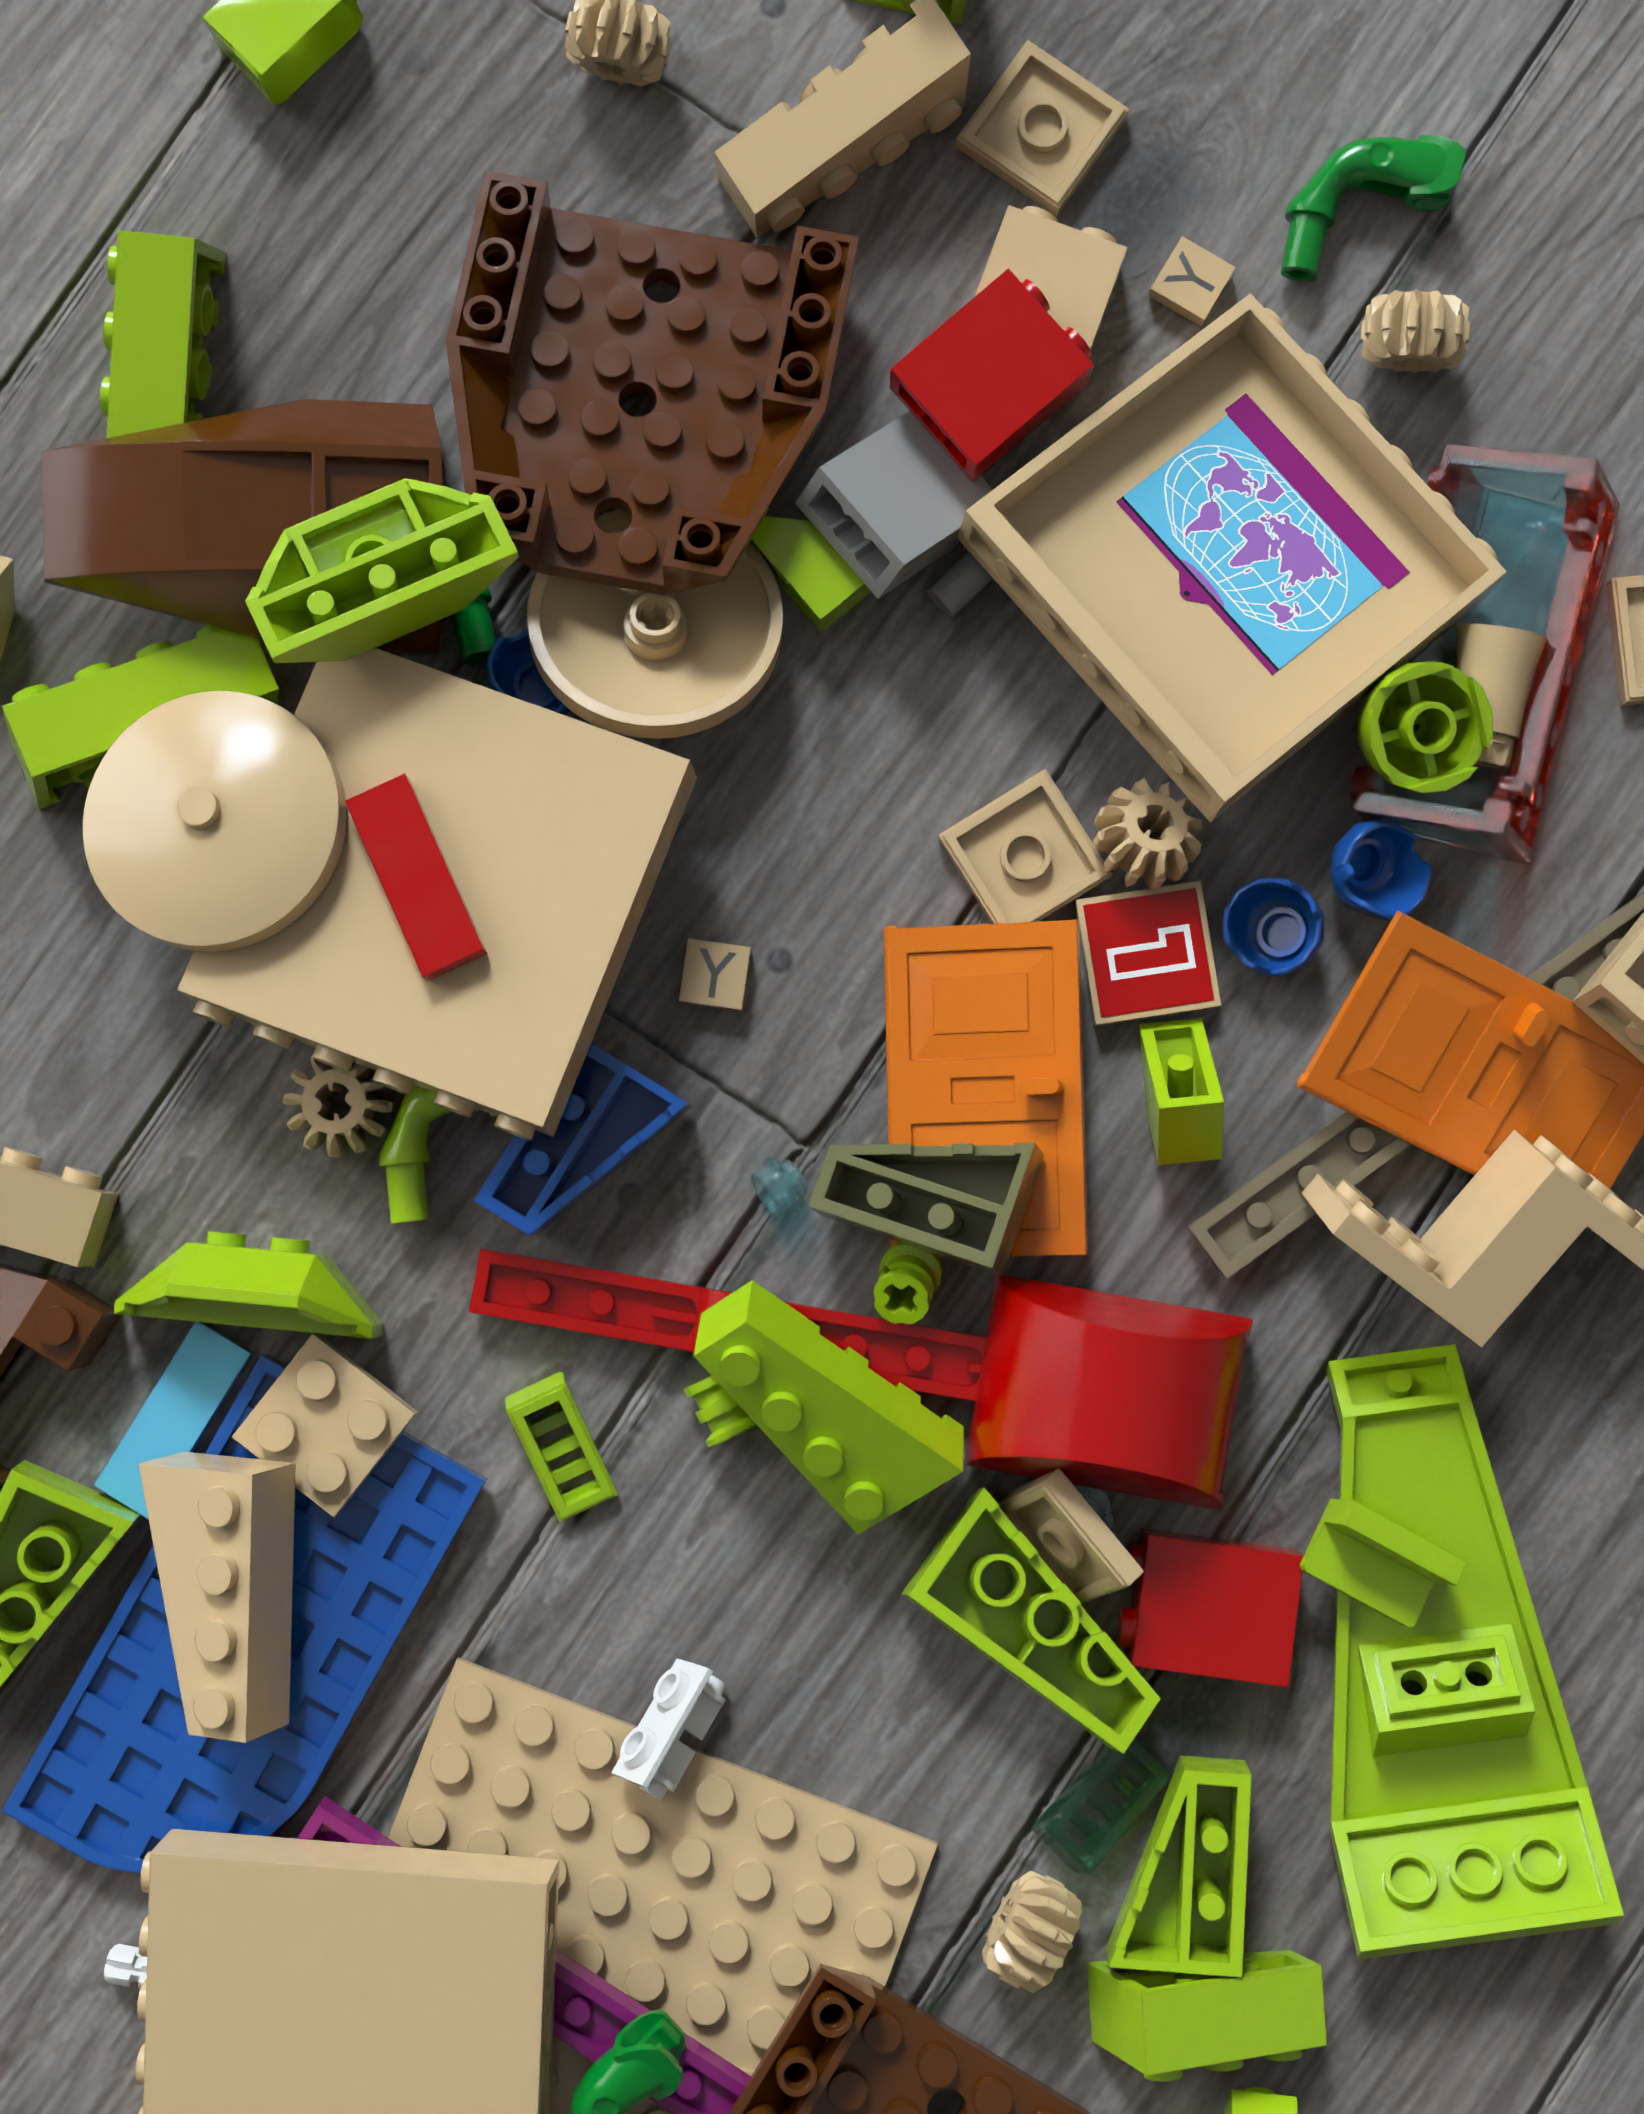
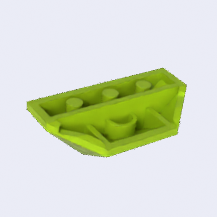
(377, 570)
(253, 1289)

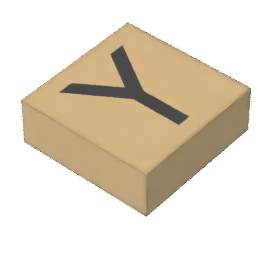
(1191, 281)
(715, 974)

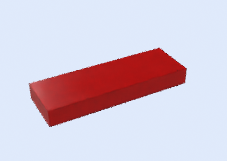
(416, 877)

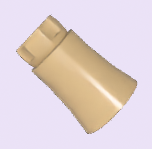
(1504, 665)

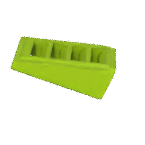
(536, 1397)

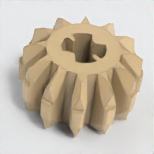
(618, 40)
(1415, 331)
(1158, 816)
(318, 1110)
(1032, 1932)

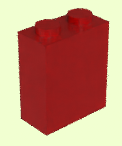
(992, 373)
(1212, 1607)

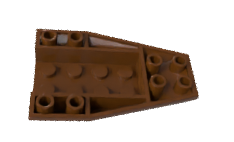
(196, 506)

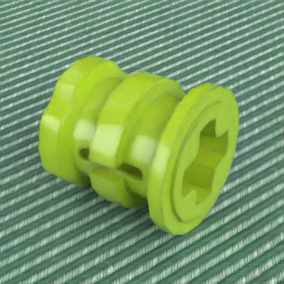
(906, 1283)
(718, 1410)

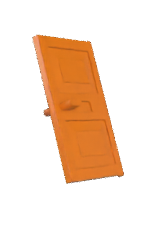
(1470, 1050)
(993, 1056)

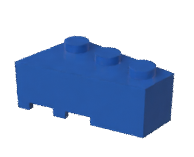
(602, 1127)

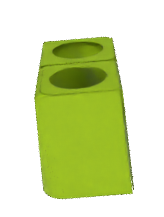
(282, 40)

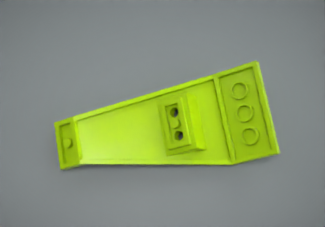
(1467, 1801)

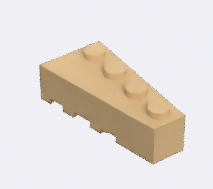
(847, 121)
(52, 1213)
(226, 1586)

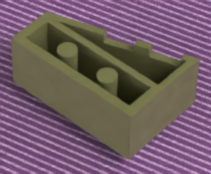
(936, 1198)

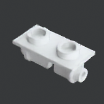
(683, 1700)

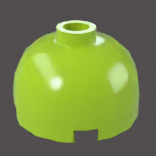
(1424, 726)

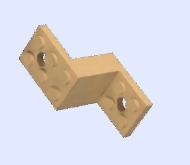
(1491, 1237)

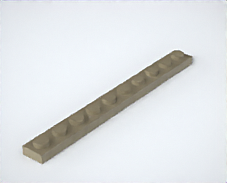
(1351, 1148)

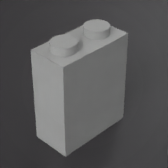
(891, 503)

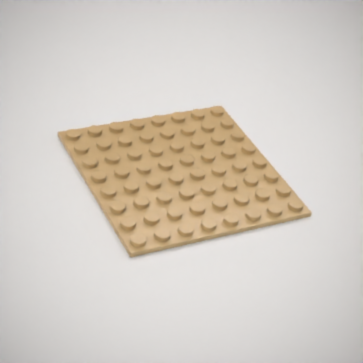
(680, 1902)

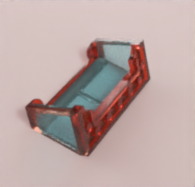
(1552, 535)

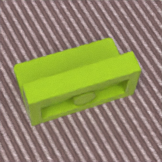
(1377, 1561)

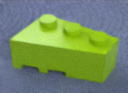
(1192, 1876)
(1210, 2021)

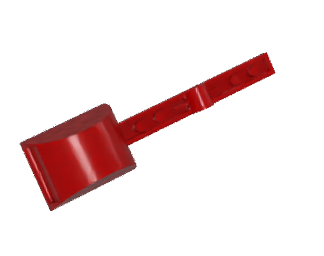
(1065, 1379)

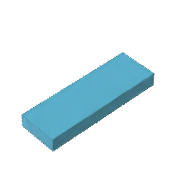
(176, 1410)

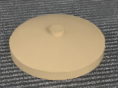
(654, 659)
(214, 821)

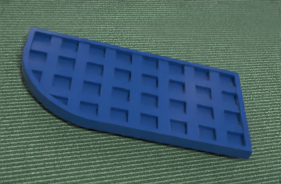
(119, 1749)

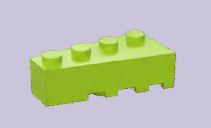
(71, 727)

